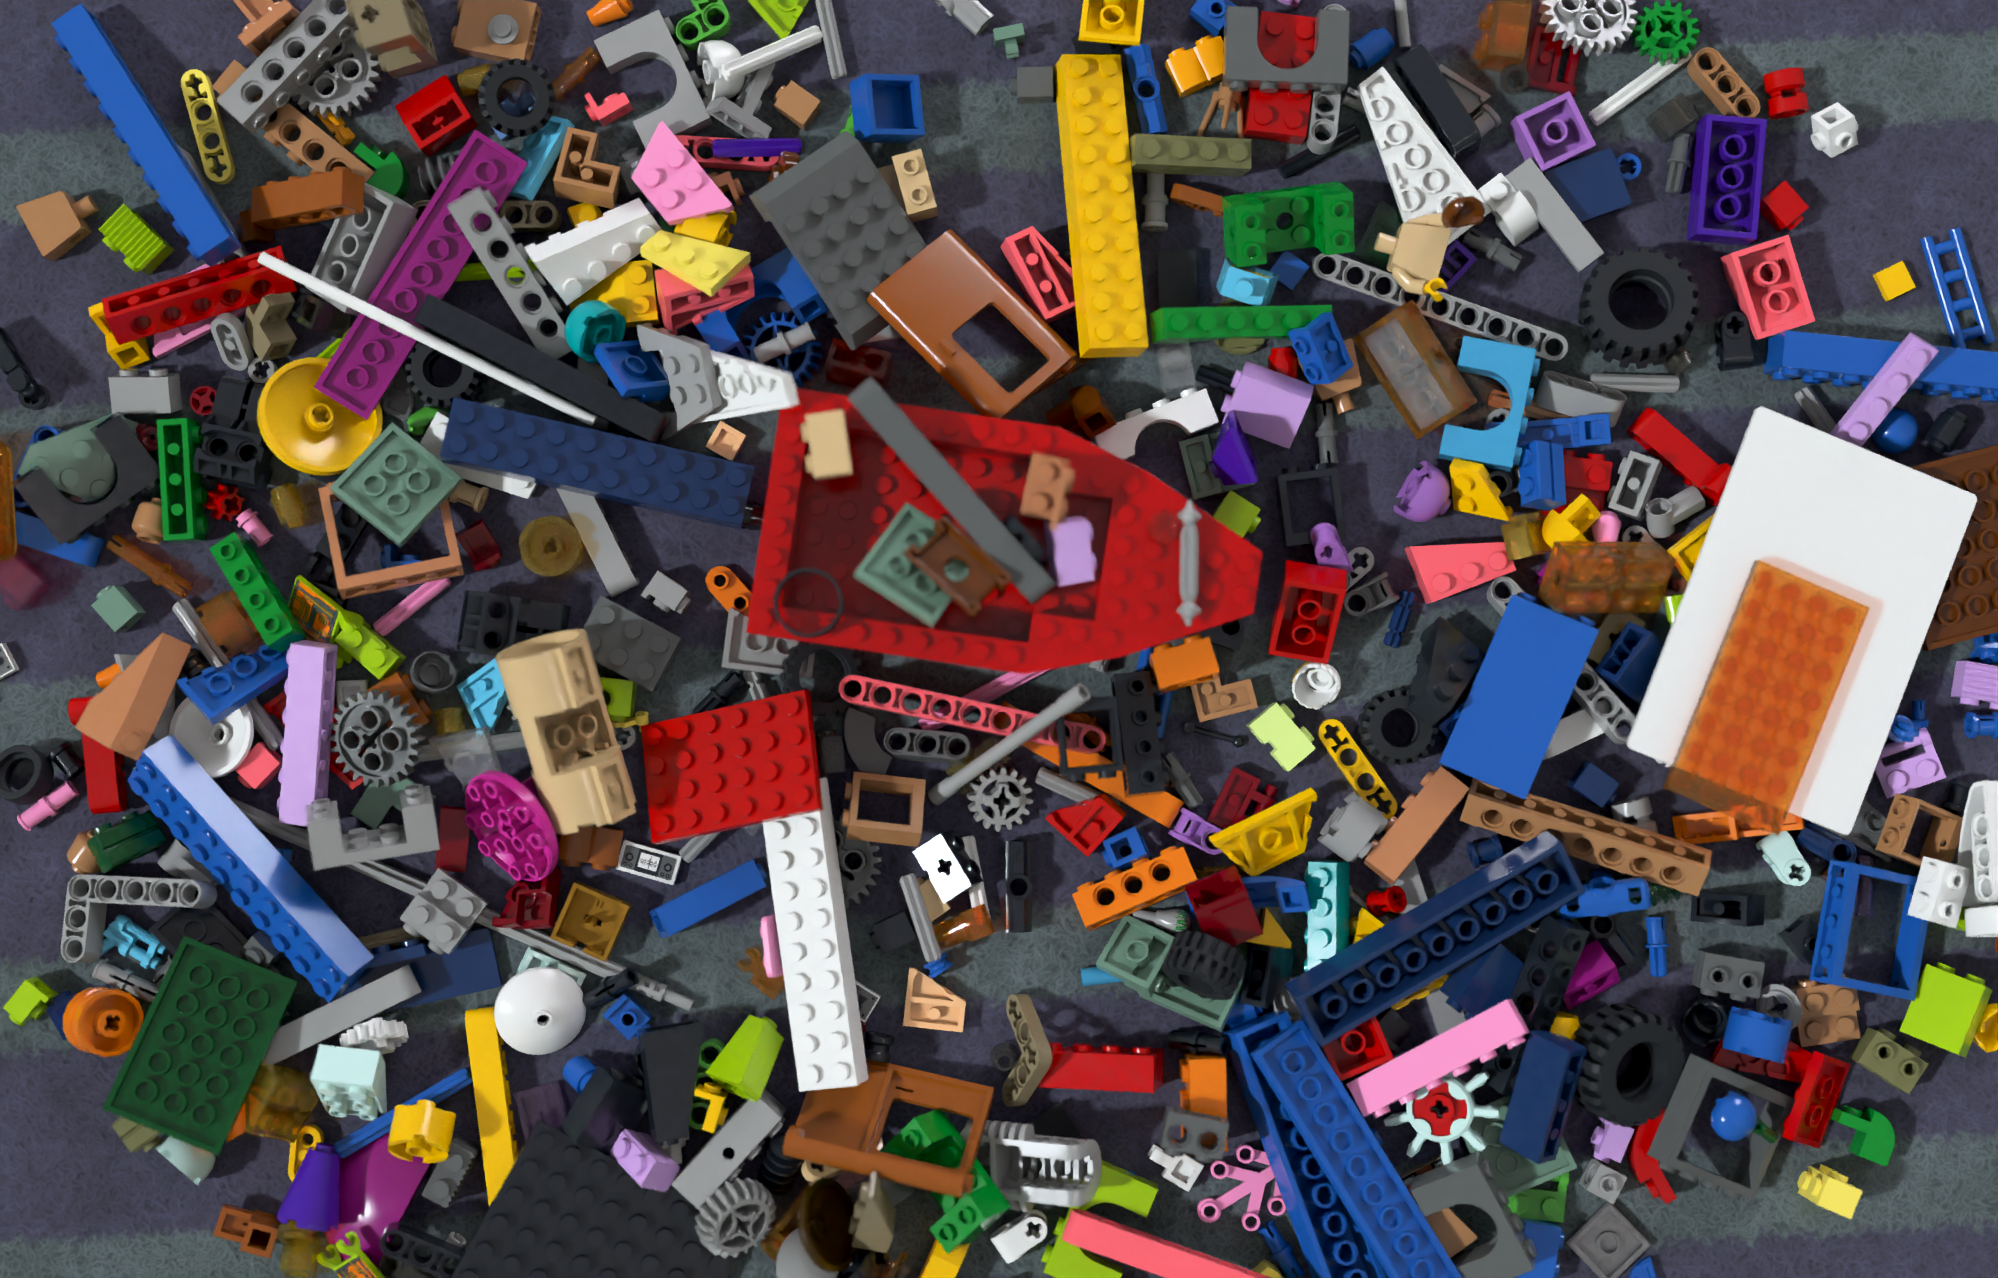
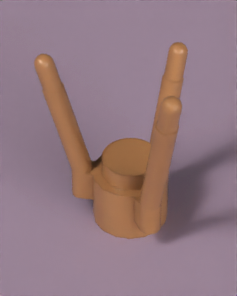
(1228, 102)

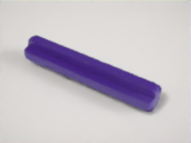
(755, 147)

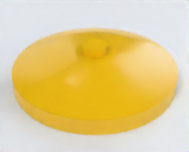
(310, 427)

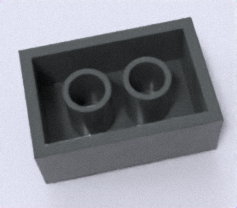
(631, 643)

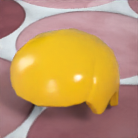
(1987, 1031)

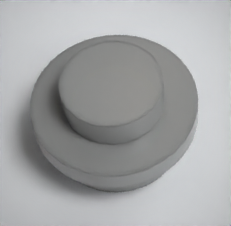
(503, 29)

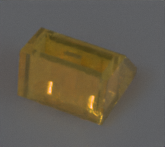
(279, 1103)

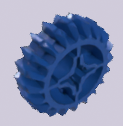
(775, 327)

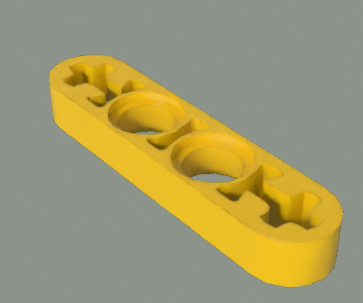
(1359, 767)

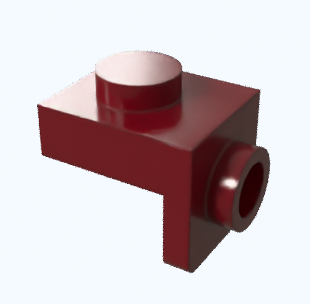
(480, 545)

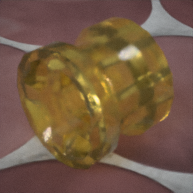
(450, 720)

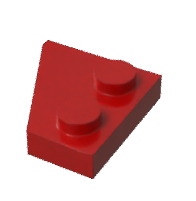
(1087, 821)

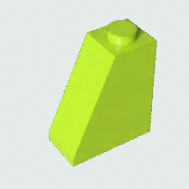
(748, 1058)

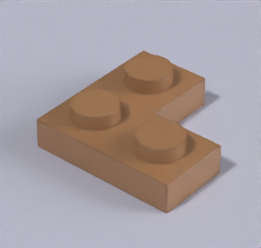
(1219, 701)

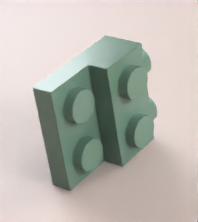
(1136, 956)

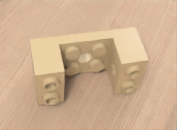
(911, 185)

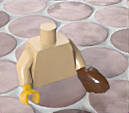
(1422, 243)

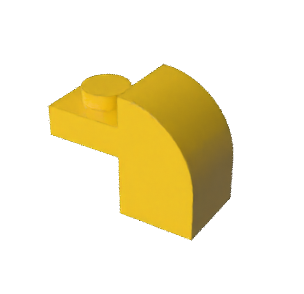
(126, 354)
(1571, 522)

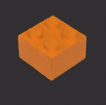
(1183, 664)

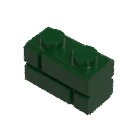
(126, 841)

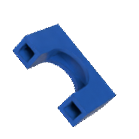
(775, 277)

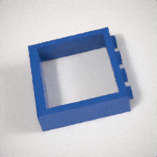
(1835, 929)

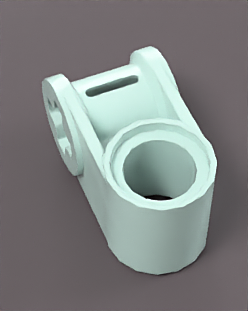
(1781, 854)

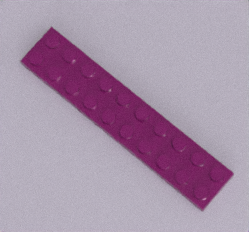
(424, 265)

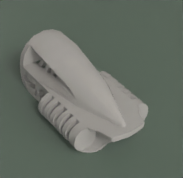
(1038, 1166)

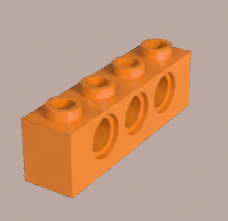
(1125, 903)

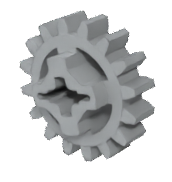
(999, 810)

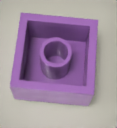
(1552, 133)

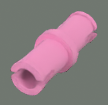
(47, 805)

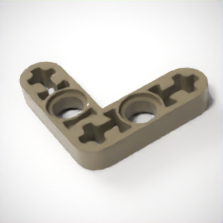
(1035, 1050)

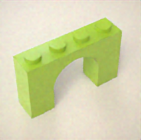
(1115, 1187)

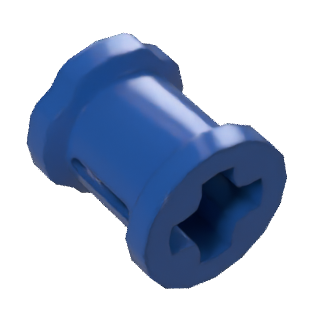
(1981, 725)

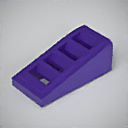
(1461, 269)

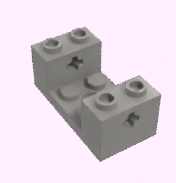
(360, 845)

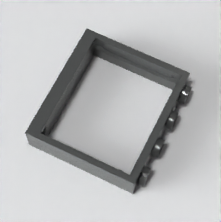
(1681, 1114)

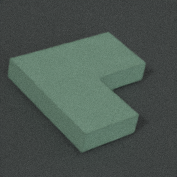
(378, 802)

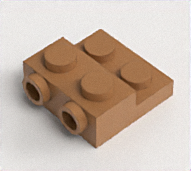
(1828, 1013)

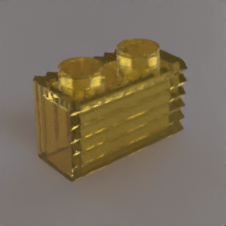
(1524, 536)

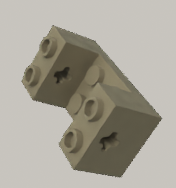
(395, 35)

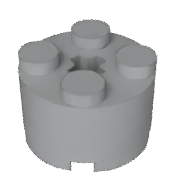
(1351, 828)

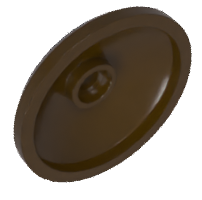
(824, 1225)

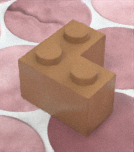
(580, 176)

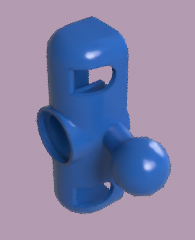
(1608, 896)

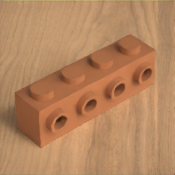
(1416, 825)

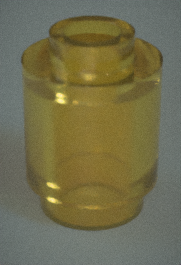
(471, 79)
(289, 506)

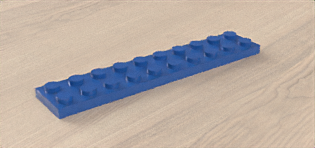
(1351, 1156)

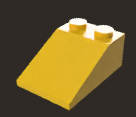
(1112, 21)
(629, 291)

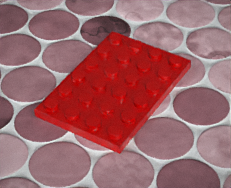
(731, 767)

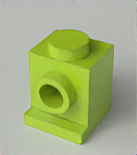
(29, 1001)

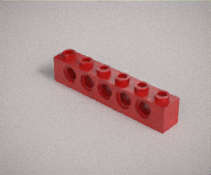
(194, 296)

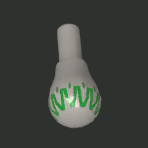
(1169, 920)

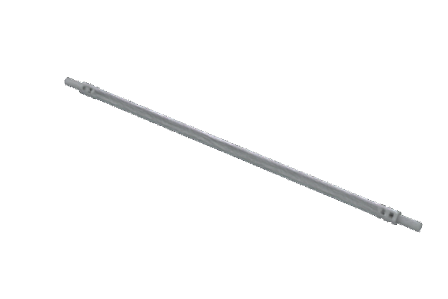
(414, 885)

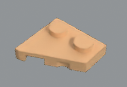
(931, 1004)

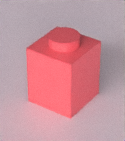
(259, 766)

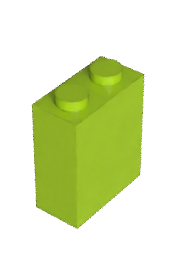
(1946, 1009)

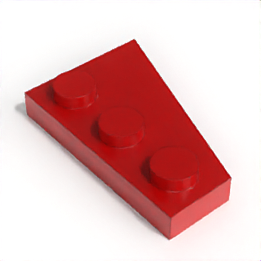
(1791, 1070)

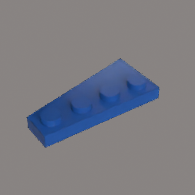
(231, 686)

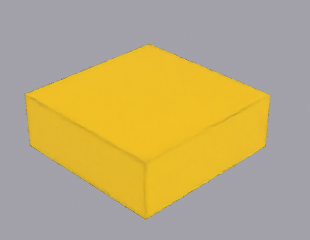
(1894, 281)

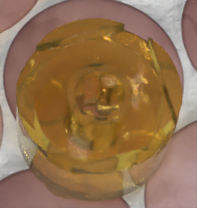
(535, 552)

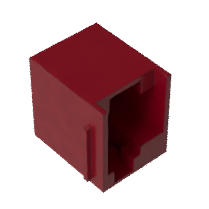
(1224, 907)

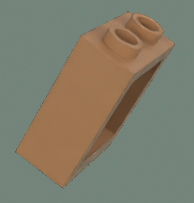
(880, 831)
(1895, 834)

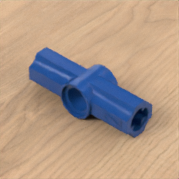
(1142, 73)

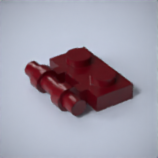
(1236, 796)

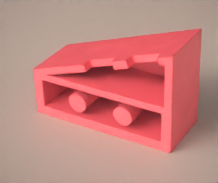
(1040, 274)
(684, 303)
(1456, 567)

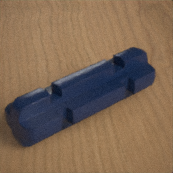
(1400, 619)

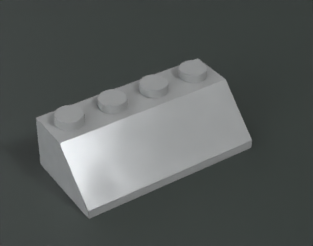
(363, 245)

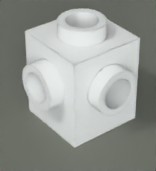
(1834, 130)

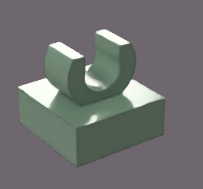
(1009, 37)

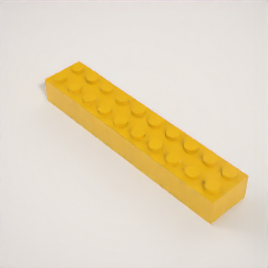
(1100, 206)

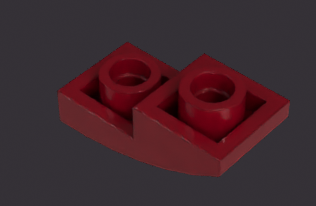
(453, 839)

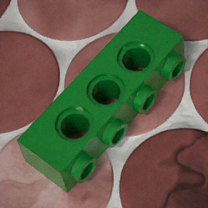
(257, 592)

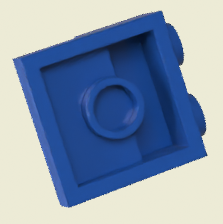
(633, 371)

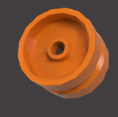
(102, 1021)

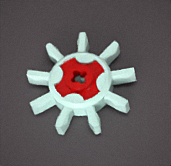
(1453, 1122)

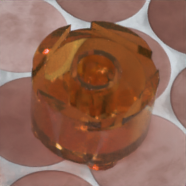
(228, 623)

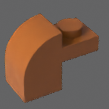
(252, 1228)

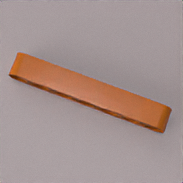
(1159, 807)

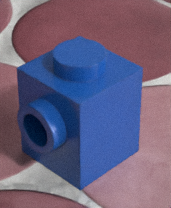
(1210, 14)

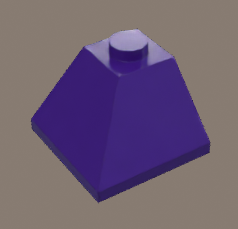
(1232, 455)

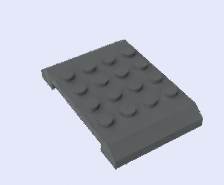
(841, 230)

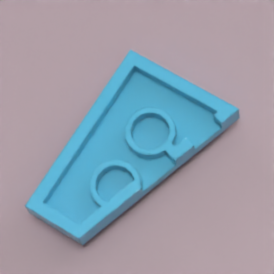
(540, 153)

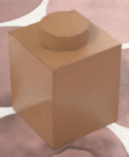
(797, 105)

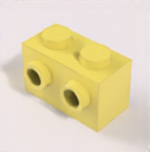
(1829, 1190)

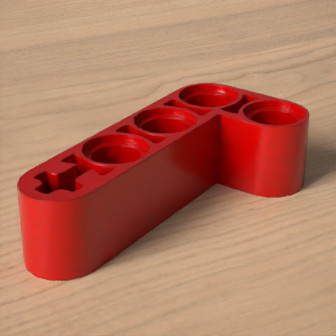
(1680, 454)
(102, 767)

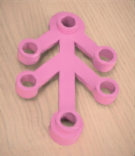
(1253, 1183)

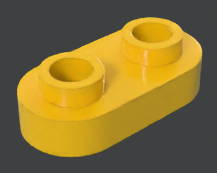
(300, 1147)

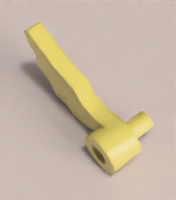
(641, 718)

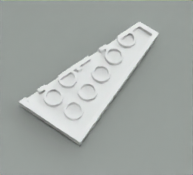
(1414, 159)
(748, 387)

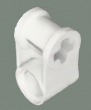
(1016, 1238)

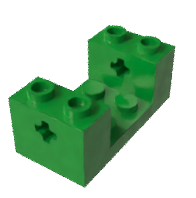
(1318, 218)
(936, 1141)

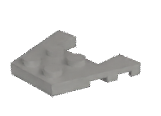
(689, 376)

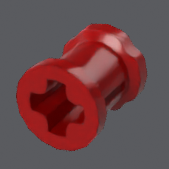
(1386, 901)

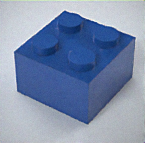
(887, 108)

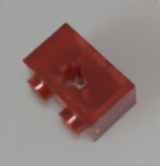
(856, 366)

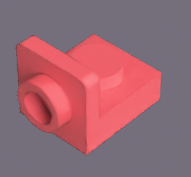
(611, 109)

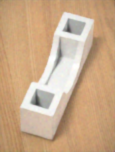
(1190, 413)

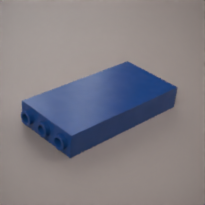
(1519, 695)

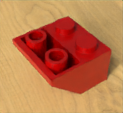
(436, 116)

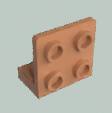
(1045, 488)

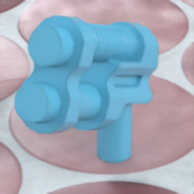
(124, 935)

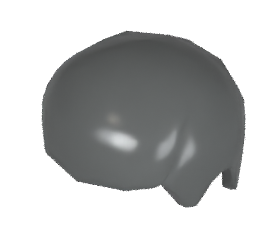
(433, 673)

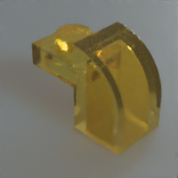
(298, 1251)

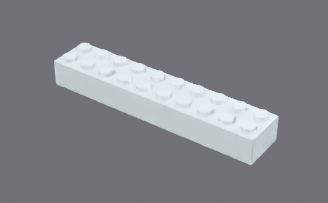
(815, 949)

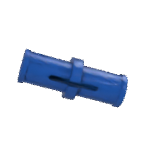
(1280, 1250)

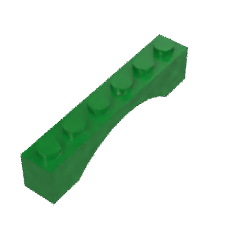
(1222, 323)

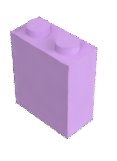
(1268, 403)

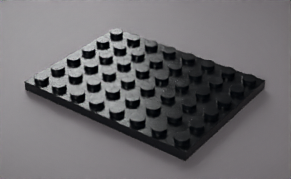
(584, 1217)

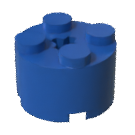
(1757, 1034)

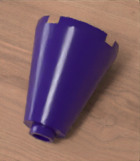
(315, 1191)

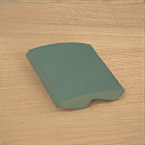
(1196, 458)

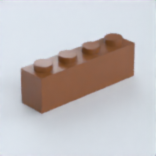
(308, 199)

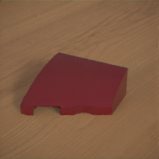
(531, 904)

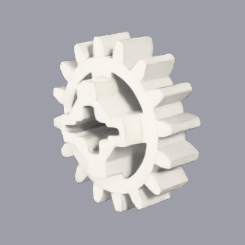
(376, 1035)

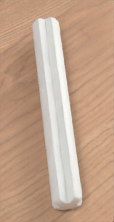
(771, 53)
(1633, 90)

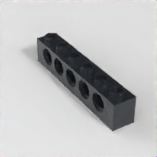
(1539, 991)

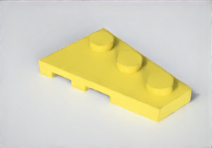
(694, 260)

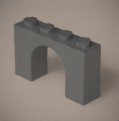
(1247, 68)
(1473, 1183)

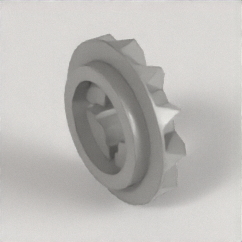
(1779, 992)

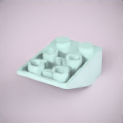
(350, 1081)

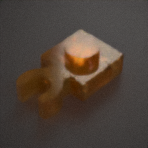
(770, 986)

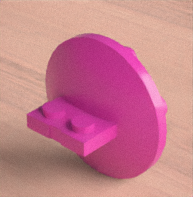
(511, 825)

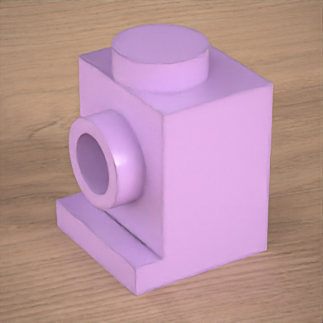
(1610, 1141)

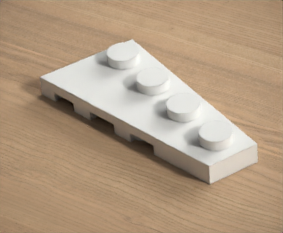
(433, 443)

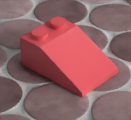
(1768, 287)

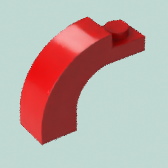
(1644, 1166)

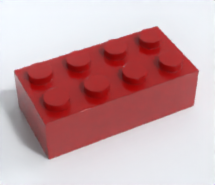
(1286, 44)

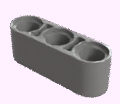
(1578, 397)

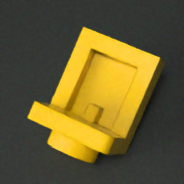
(716, 1112)

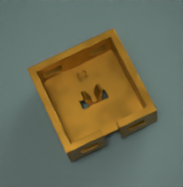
(600, 906)

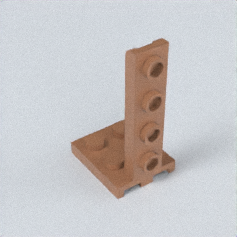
(266, 22)

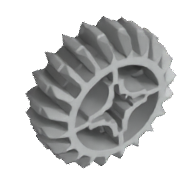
(735, 1217)

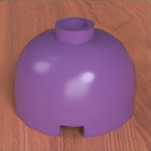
(1424, 494)

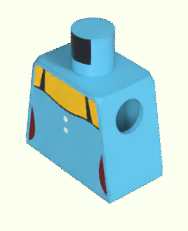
(1246, 283)

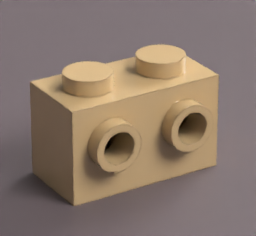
(828, 445)

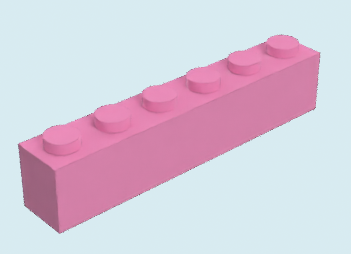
(1438, 1058)

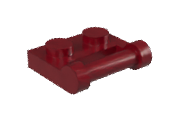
(1544, 64)

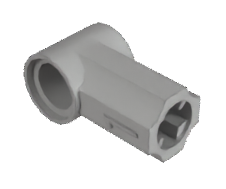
(969, 13)
(1665, 513)
(180, 863)

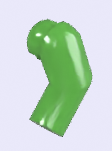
(421, 418)

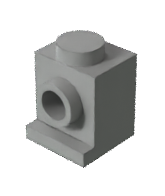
(667, 593)

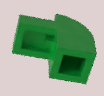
(390, 174)
(1873, 1134)

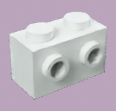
(1939, 892)

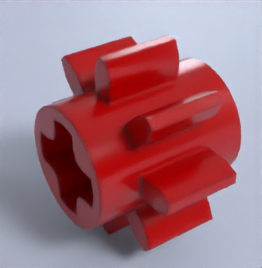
(216, 500)

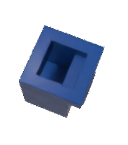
(1129, 838)
(628, 1005)

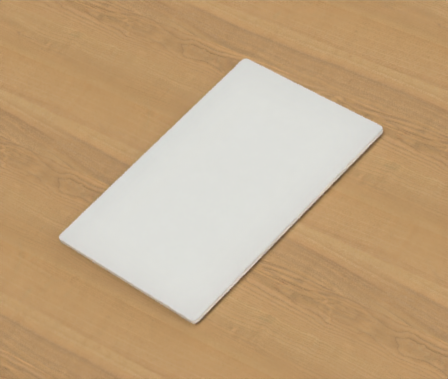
(1847, 527)

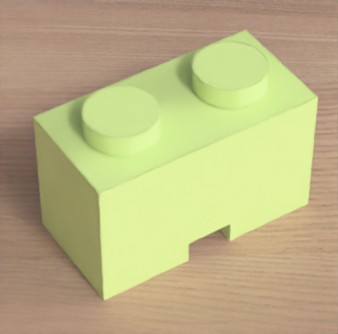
(1278, 729)

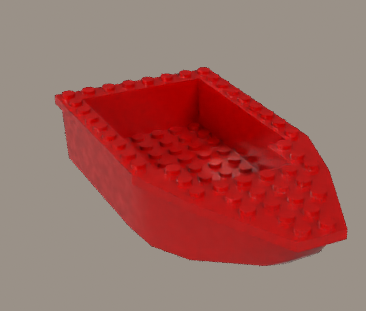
(841, 519)

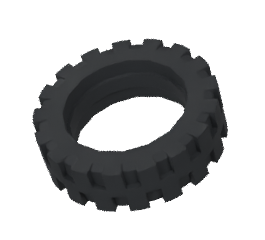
(850, 664)

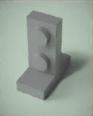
(741, 114)

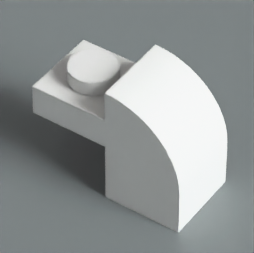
(1510, 208)

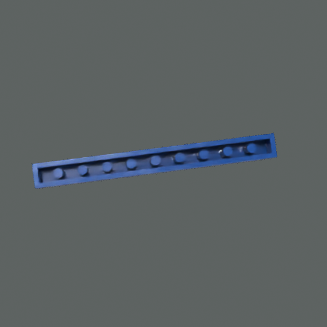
(145, 135)

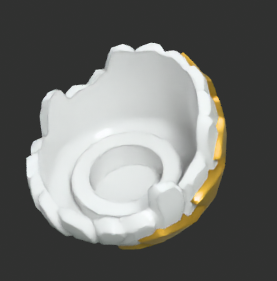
(1320, 677)

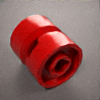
(1782, 83)

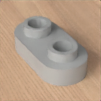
(232, 341)

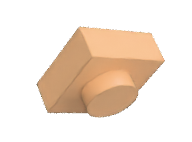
(726, 441)

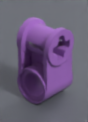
(1328, 547)
(1196, 831)

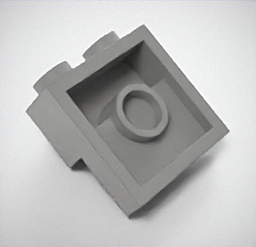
(443, 912)

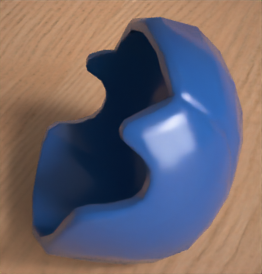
(1896, 432)
(1733, 1117)

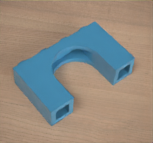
(1513, 369)

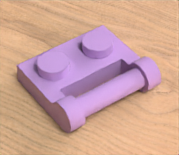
(1910, 771)

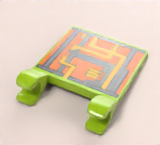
(322, 616)
(353, 1267)

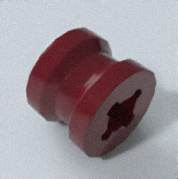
(201, 399)

